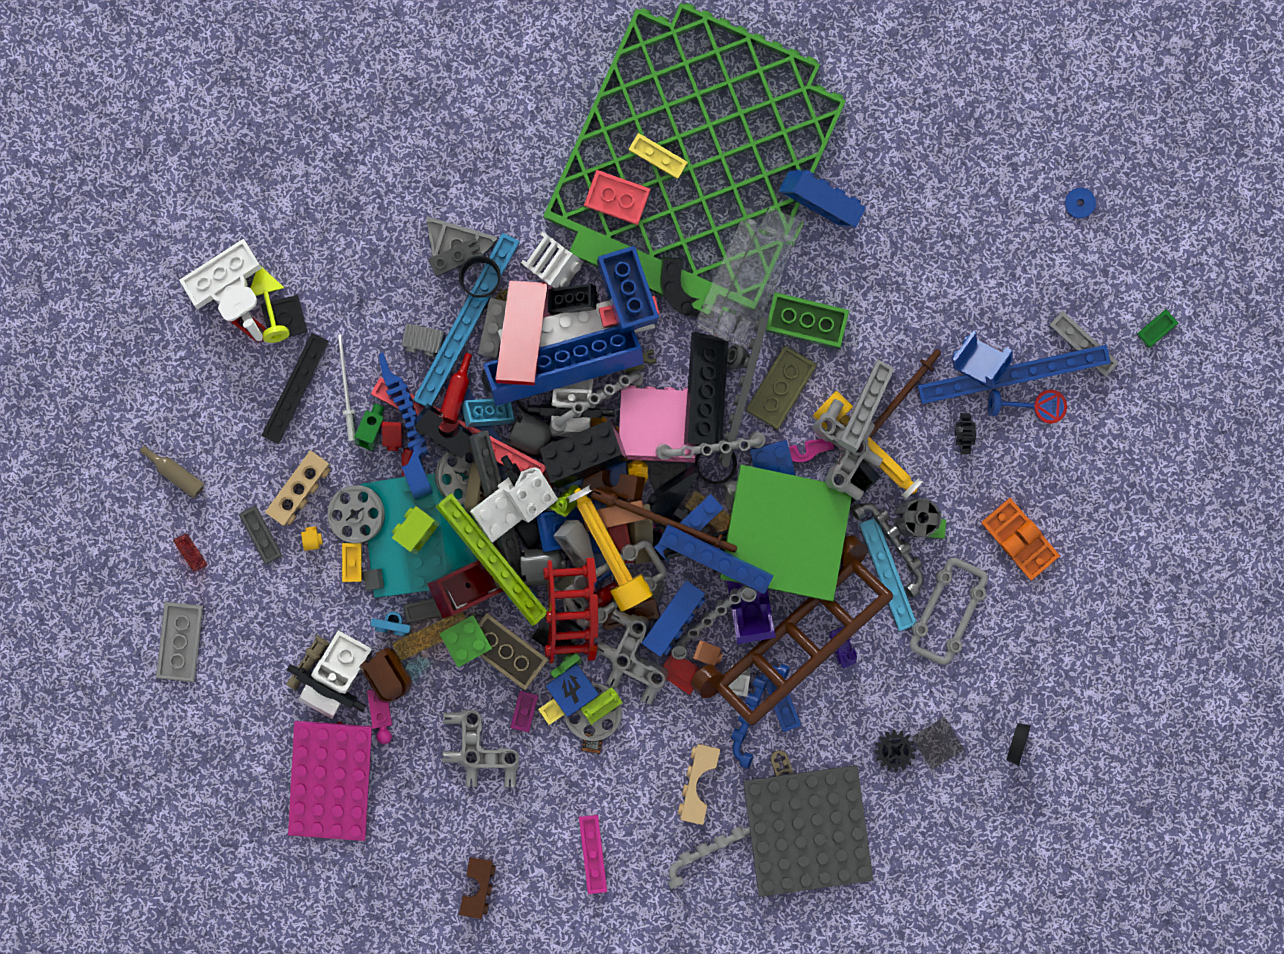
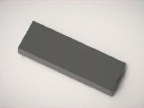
(260, 534)

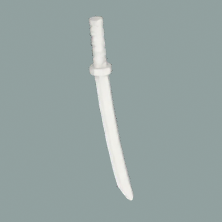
(348, 413)

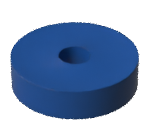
(1087, 198)

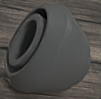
(736, 356)

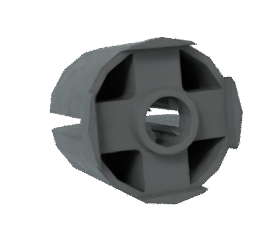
(915, 508)

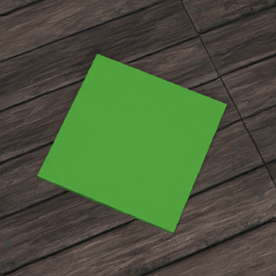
(789, 530)

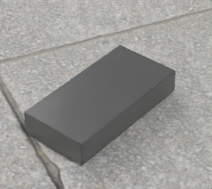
(421, 610)

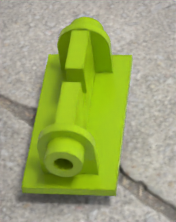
(562, 505)
(601, 705)

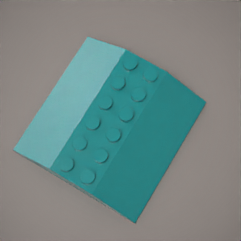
(401, 569)

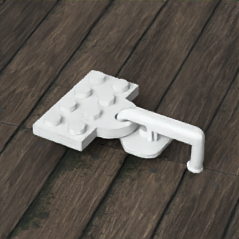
(226, 283)

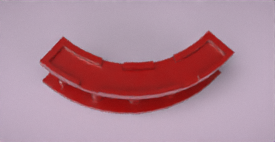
(589, 614)

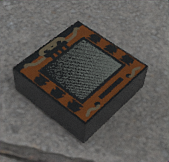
(591, 746)

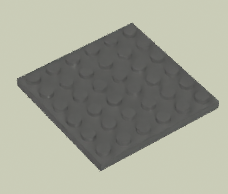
(808, 830)

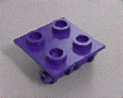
(847, 654)

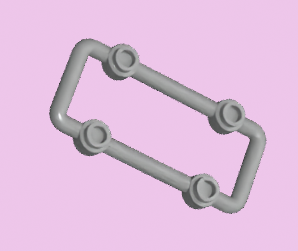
(628, 552)
(976, 593)

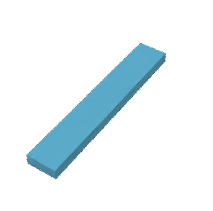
(887, 573)

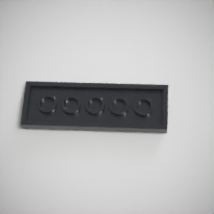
(706, 390)

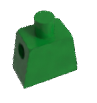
(367, 434)

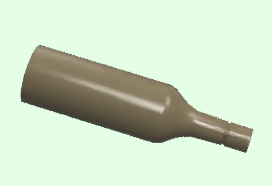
(175, 473)

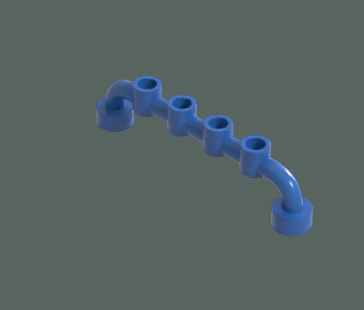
(753, 701)

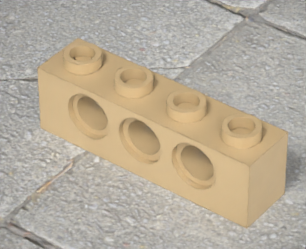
(276, 508)

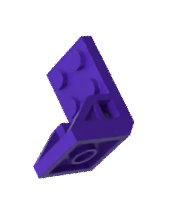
(752, 619)

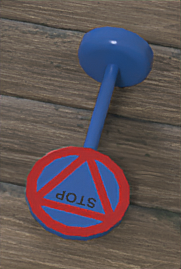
(1049, 405)

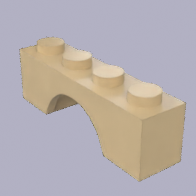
(704, 758)

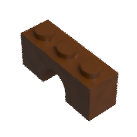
(629, 486)
(476, 904)

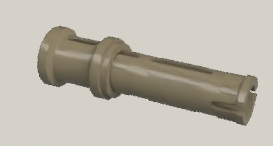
(312, 655)

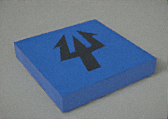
(572, 690)

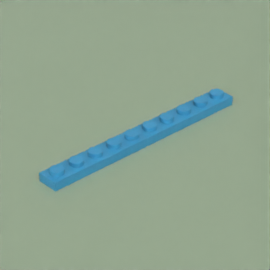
(465, 323)

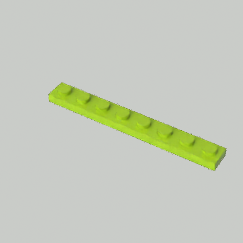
(491, 559)

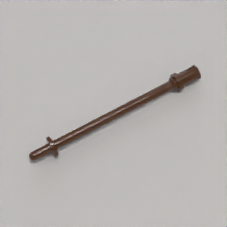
(926, 365)
(612, 500)

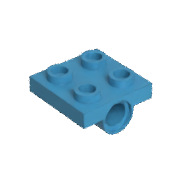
(384, 625)

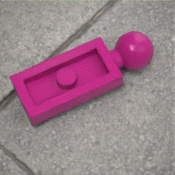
(380, 717)

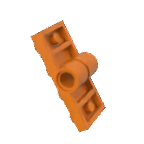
(1020, 539)

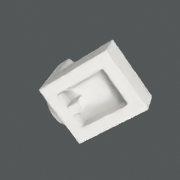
(741, 684)

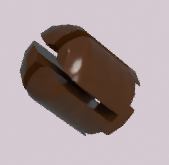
(387, 675)

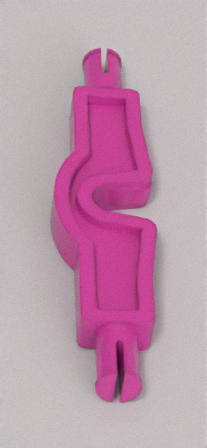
(812, 448)

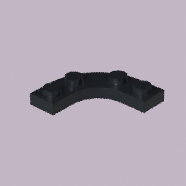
(672, 290)

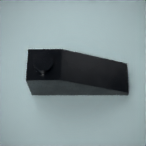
(670, 494)

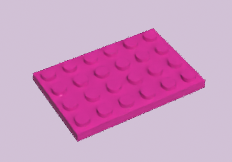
(330, 780)

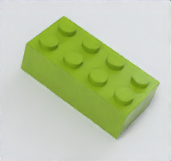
(415, 529)

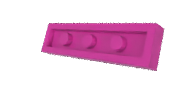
(593, 854)

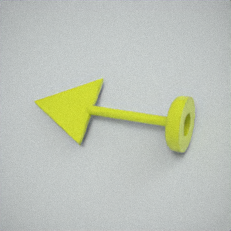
(263, 284)

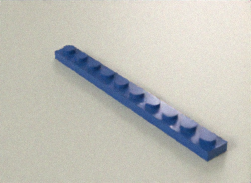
(1017, 374)

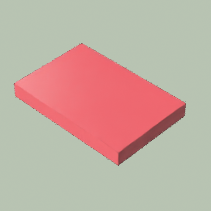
(617, 197)

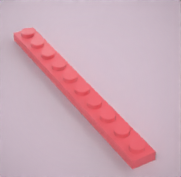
(500, 449)

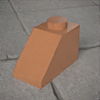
(708, 653)

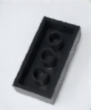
(572, 299)
(864, 477)

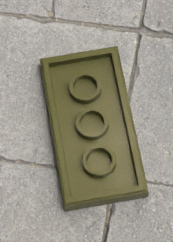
(781, 387)

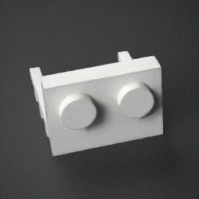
(560, 269)

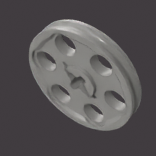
(455, 479)
(364, 516)
(600, 733)

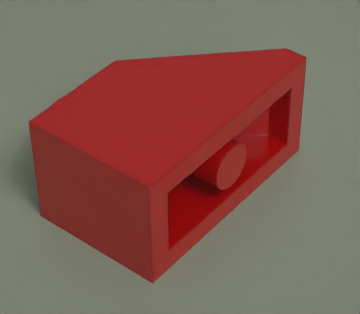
(392, 435)

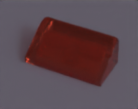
(190, 552)

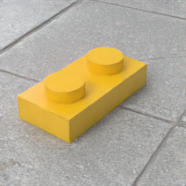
(351, 562)

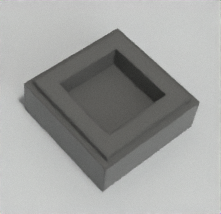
(373, 579)

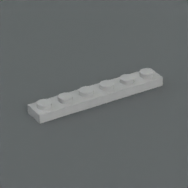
(866, 406)

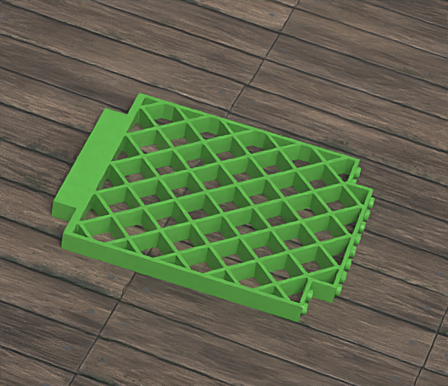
(591, 244)

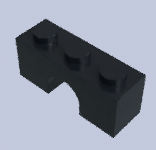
(428, 424)

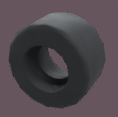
(528, 533)

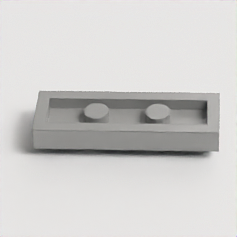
(493, 322)

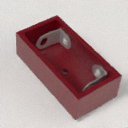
(452, 594)

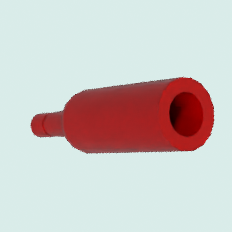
(456, 392)

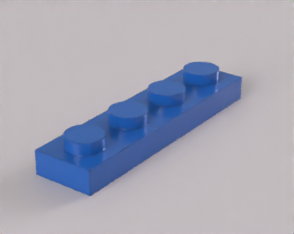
(698, 518)

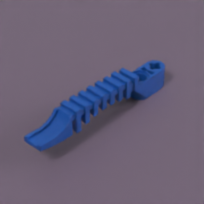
(413, 470)

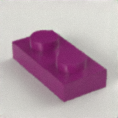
(524, 711)

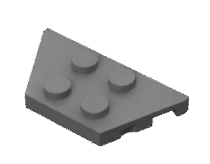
(447, 236)

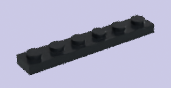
(295, 388)

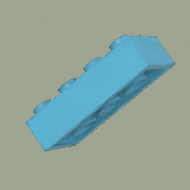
(486, 413)

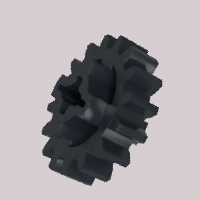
(965, 433)
(901, 756)

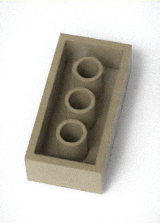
(511, 653)

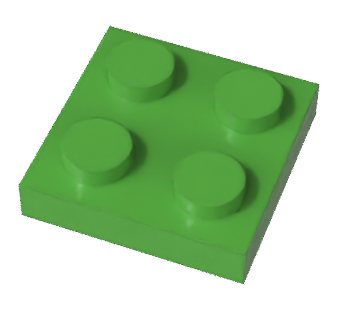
(465, 641)

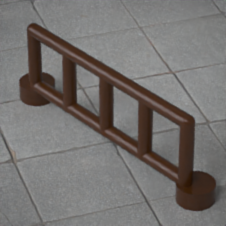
(710, 681)

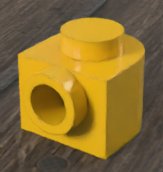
(638, 468)
(311, 539)

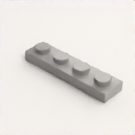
(1079, 339)

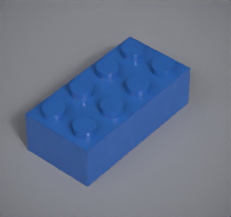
(822, 198)
(627, 289)
(673, 618)

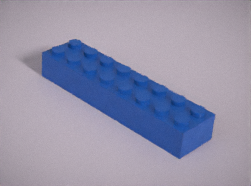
(572, 363)

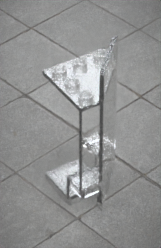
(748, 276)

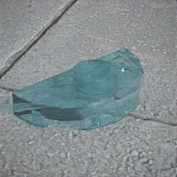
(417, 666)

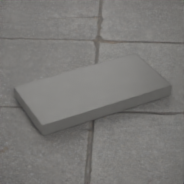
(179, 641)

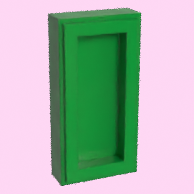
(1157, 328)

